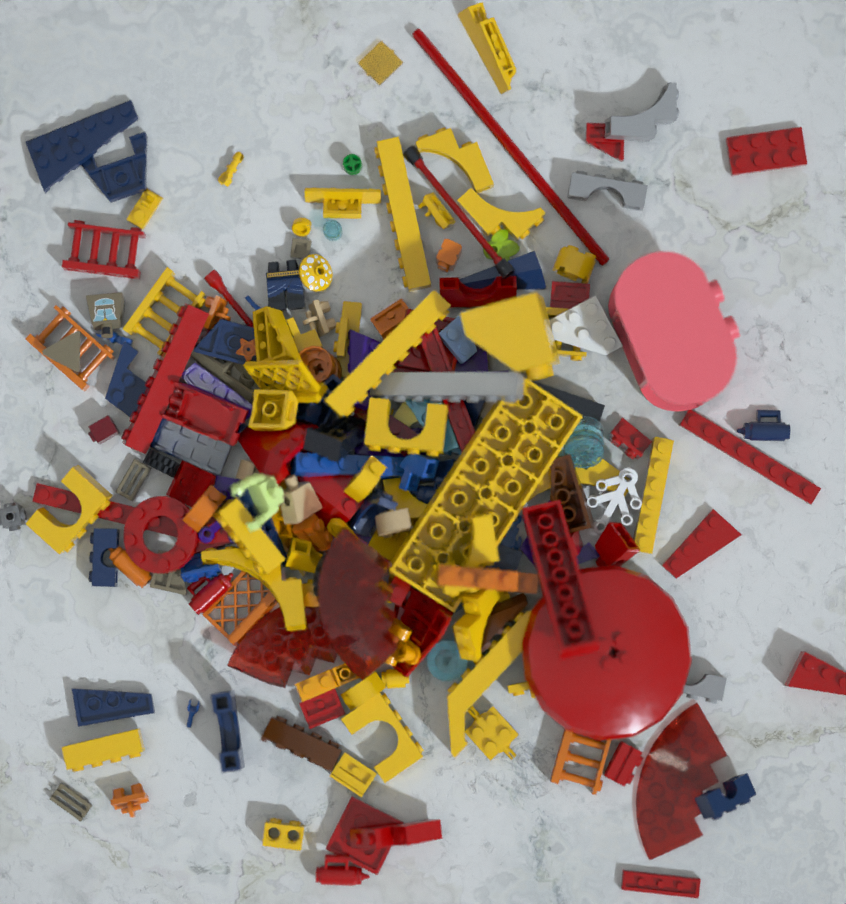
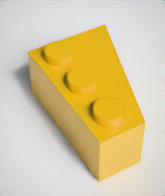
(273, 336)

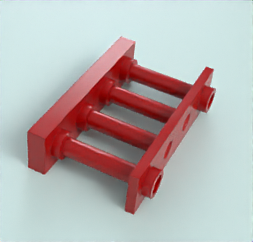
(92, 265)

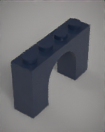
(231, 746)

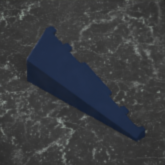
(527, 274)
(268, 527)

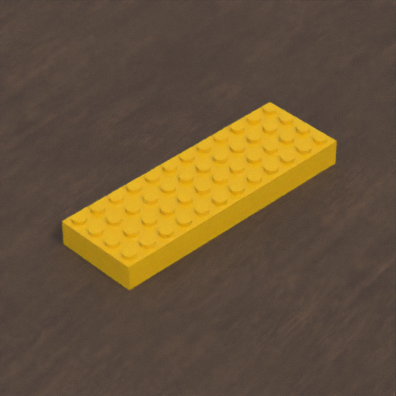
(491, 476)

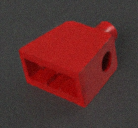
(615, 545)

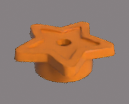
(243, 349)

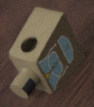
(106, 312)

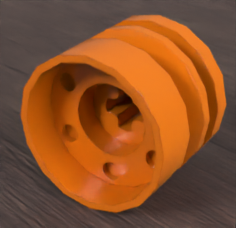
(317, 359)

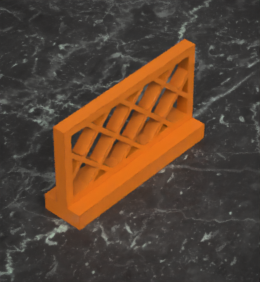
(263, 607)

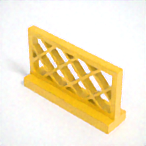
(305, 392)

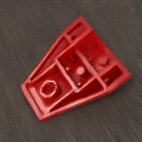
(274, 449)
(332, 496)
(426, 620)

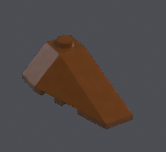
(569, 490)
(499, 615)

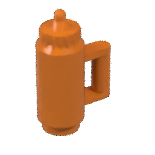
(123, 562)

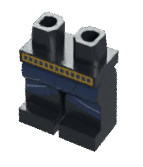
(285, 281)

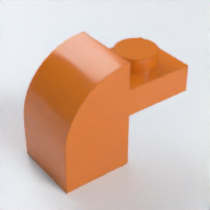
(204, 508)

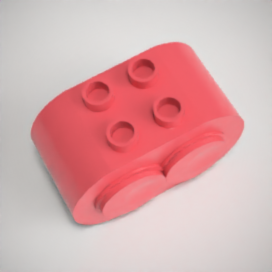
(673, 331)

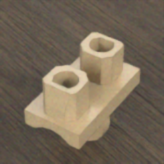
(316, 318)

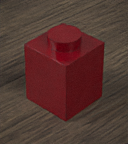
(103, 430)

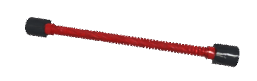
(503, 267)

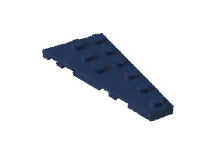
(73, 144)

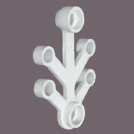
(616, 497)

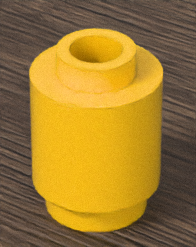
(393, 679)

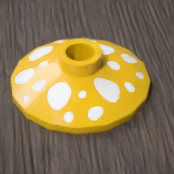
(309, 273)

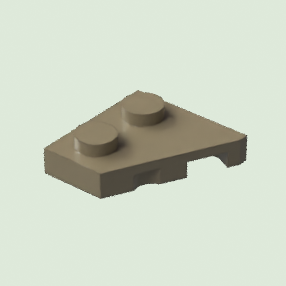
(169, 582)

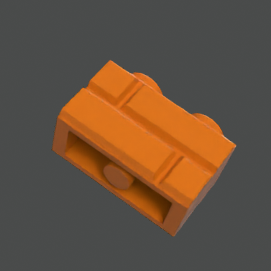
(448, 255)
(313, 530)

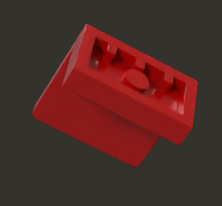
(629, 439)

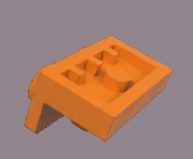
(389, 318)

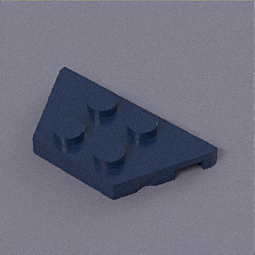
(224, 341)

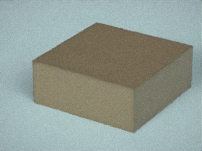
(300, 248)

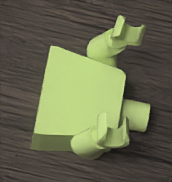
(264, 494)

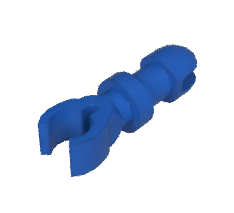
(117, 338)

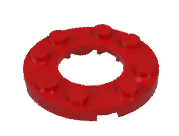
(135, 527)

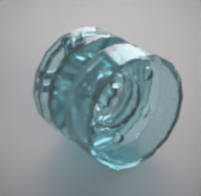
(586, 443)
(435, 663)

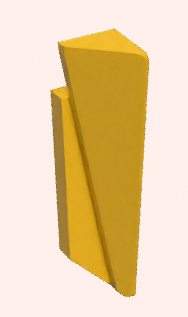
(489, 45)

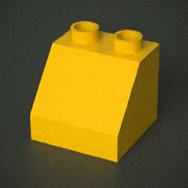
(516, 334)

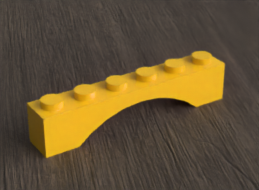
(653, 494)

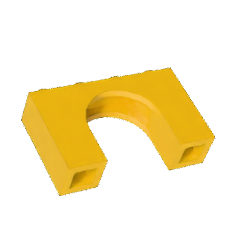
(429, 441)
(92, 499)
(379, 710)

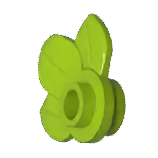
(503, 246)

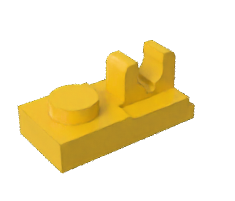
(144, 209)
(437, 209)
(518, 689)

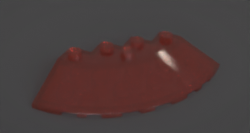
(354, 604)
(273, 652)
(672, 778)

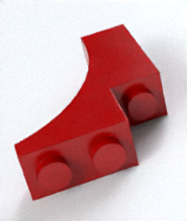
(396, 835)

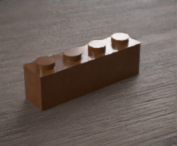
(301, 743)

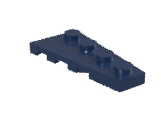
(106, 706)

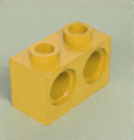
(283, 840)

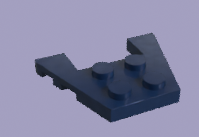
(123, 176)
(125, 385)

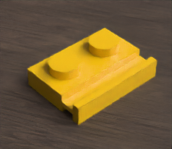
(353, 774)

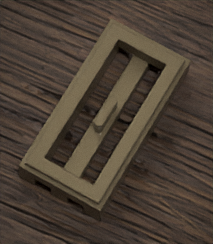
(139, 484)
(84, 811)

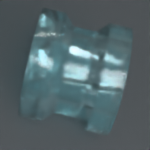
(330, 227)

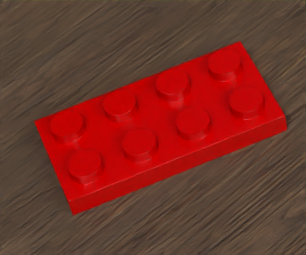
(766, 151)

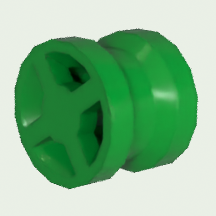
(351, 160)

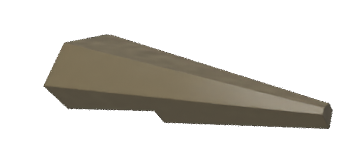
(230, 373)

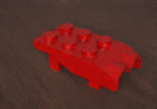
(205, 413)

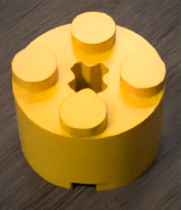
(574, 264)

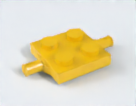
(491, 733)

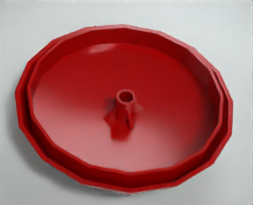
(619, 692)

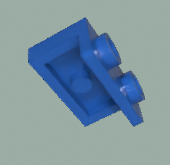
(195, 569)

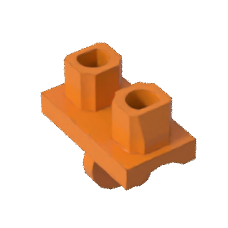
(217, 311)
(129, 803)

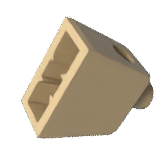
(298, 501)

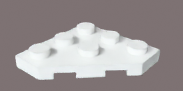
(586, 327)

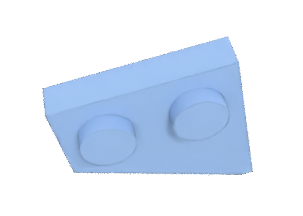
(456, 341)

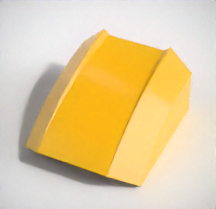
(273, 410)

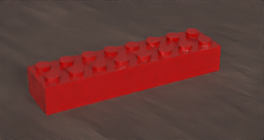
(560, 579)

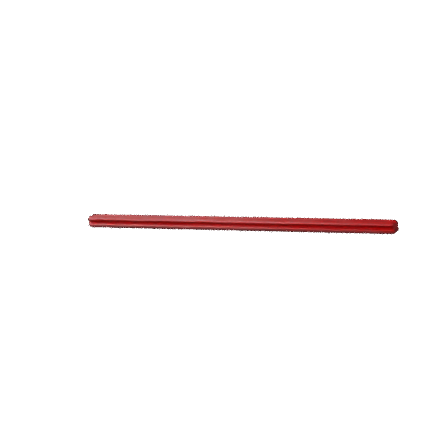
(510, 146)

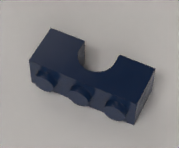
(102, 574)
(737, 791)

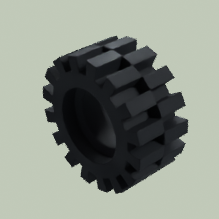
(161, 463)

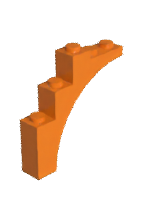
(488, 579)

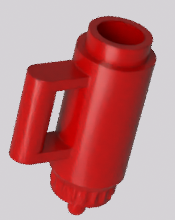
(209, 593)
(339, 875)

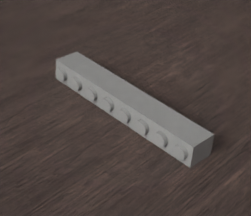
(450, 386)

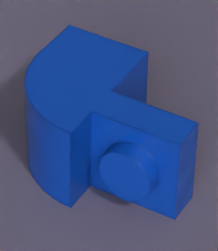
(416, 468)

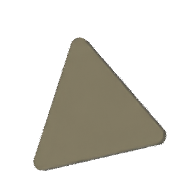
(66, 351)

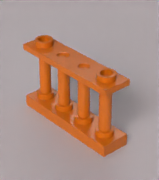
(81, 378)
(565, 755)

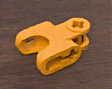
(405, 650)

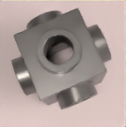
(19, 516)

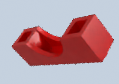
(459, 295)

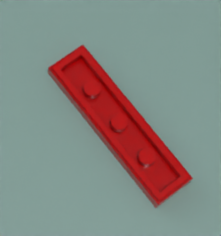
(660, 884)

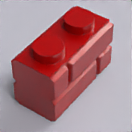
(623, 764)

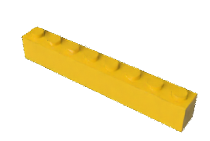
(403, 214)
(387, 353)

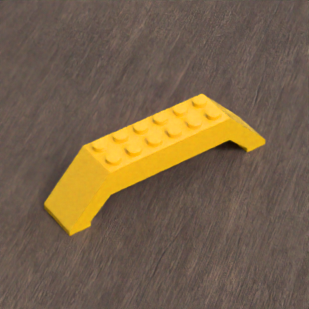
(480, 677)

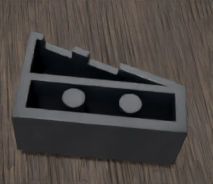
(335, 439)

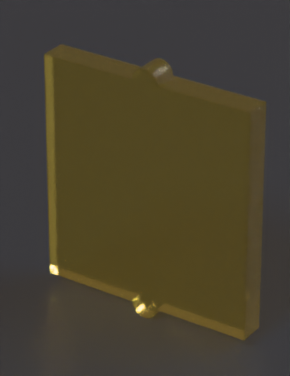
(380, 63)

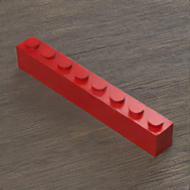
(167, 372)

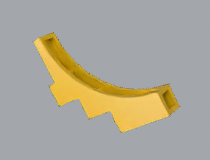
(587, 477)
(287, 592)

